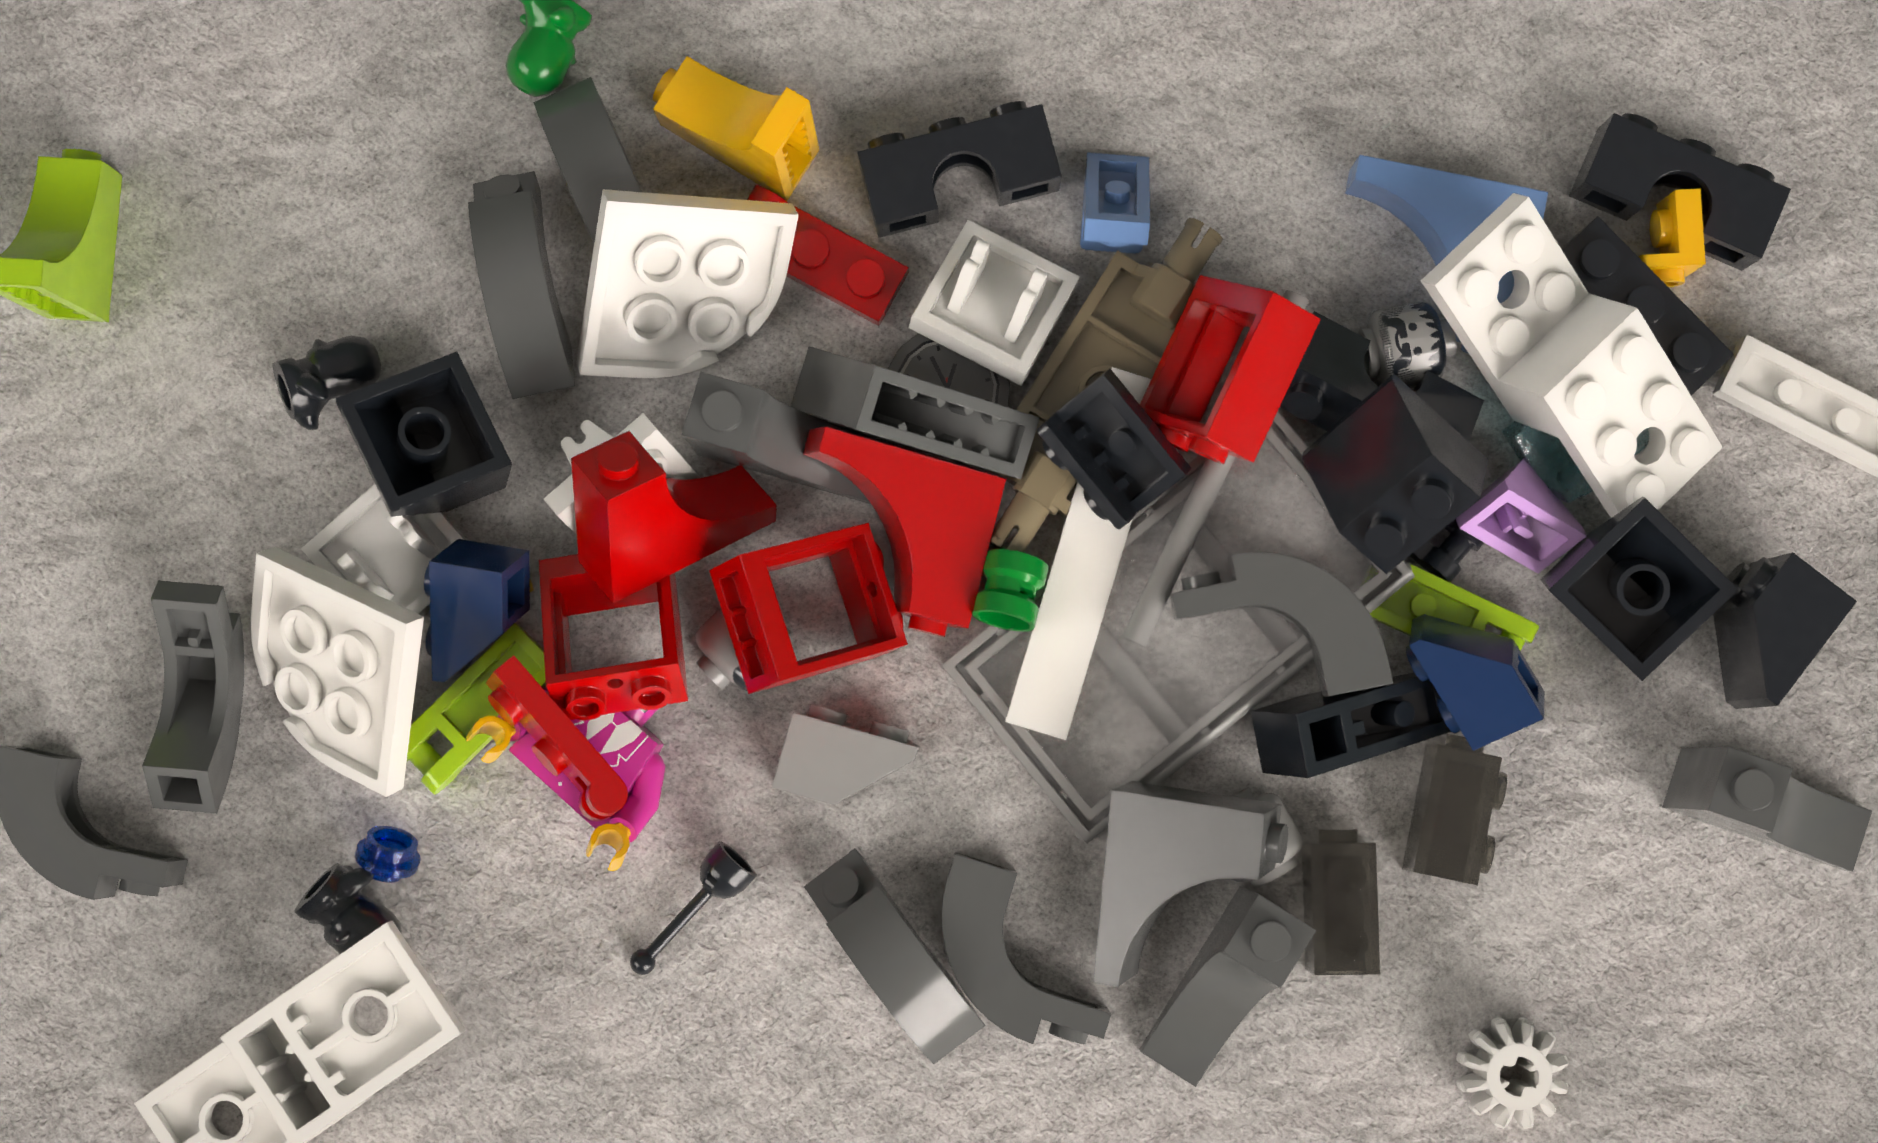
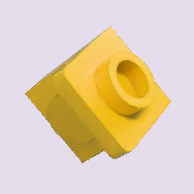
(1679, 235)

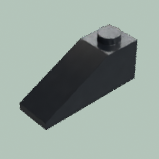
(1331, 732)

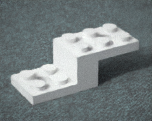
(1571, 360)
(304, 1055)

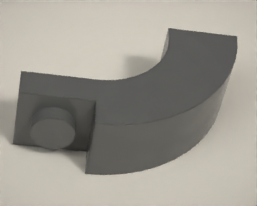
(57, 840)
(893, 957)

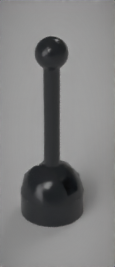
(722, 876)

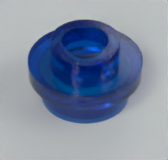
(388, 853)

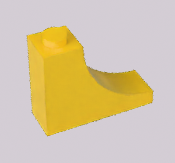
(747, 130)

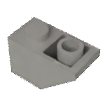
(834, 761)

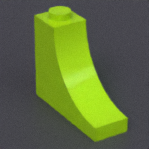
(67, 240)

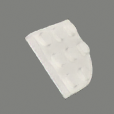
(679, 280)
(337, 666)

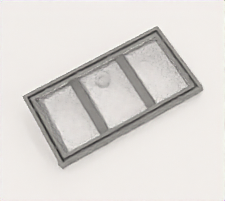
(1198, 675)

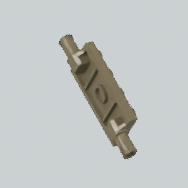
(1120, 327)

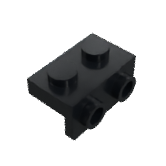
(1112, 450)

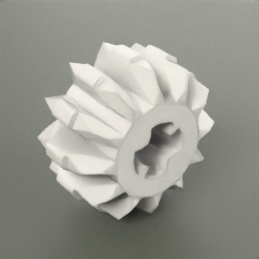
(1520, 1094)

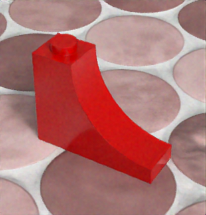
(934, 519)
(646, 526)

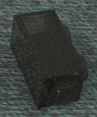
(1454, 812)
(1341, 904)

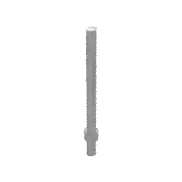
(1182, 539)

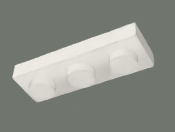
(1802, 402)

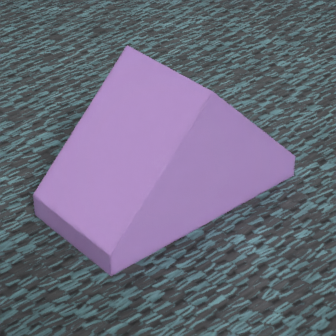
(1522, 519)

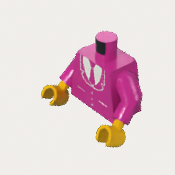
(626, 748)

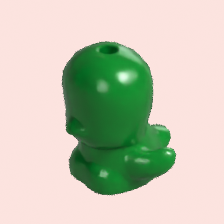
(546, 46)

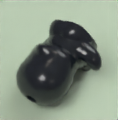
(325, 374)
(342, 907)

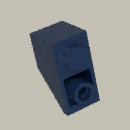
(474, 599)
(1480, 679)

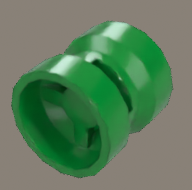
(1010, 590)

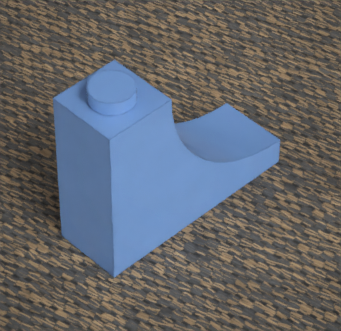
(1436, 203)

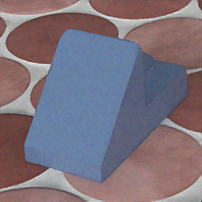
(1115, 203)

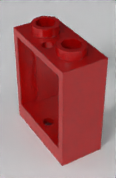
(1255, 383)
(758, 623)
(595, 692)

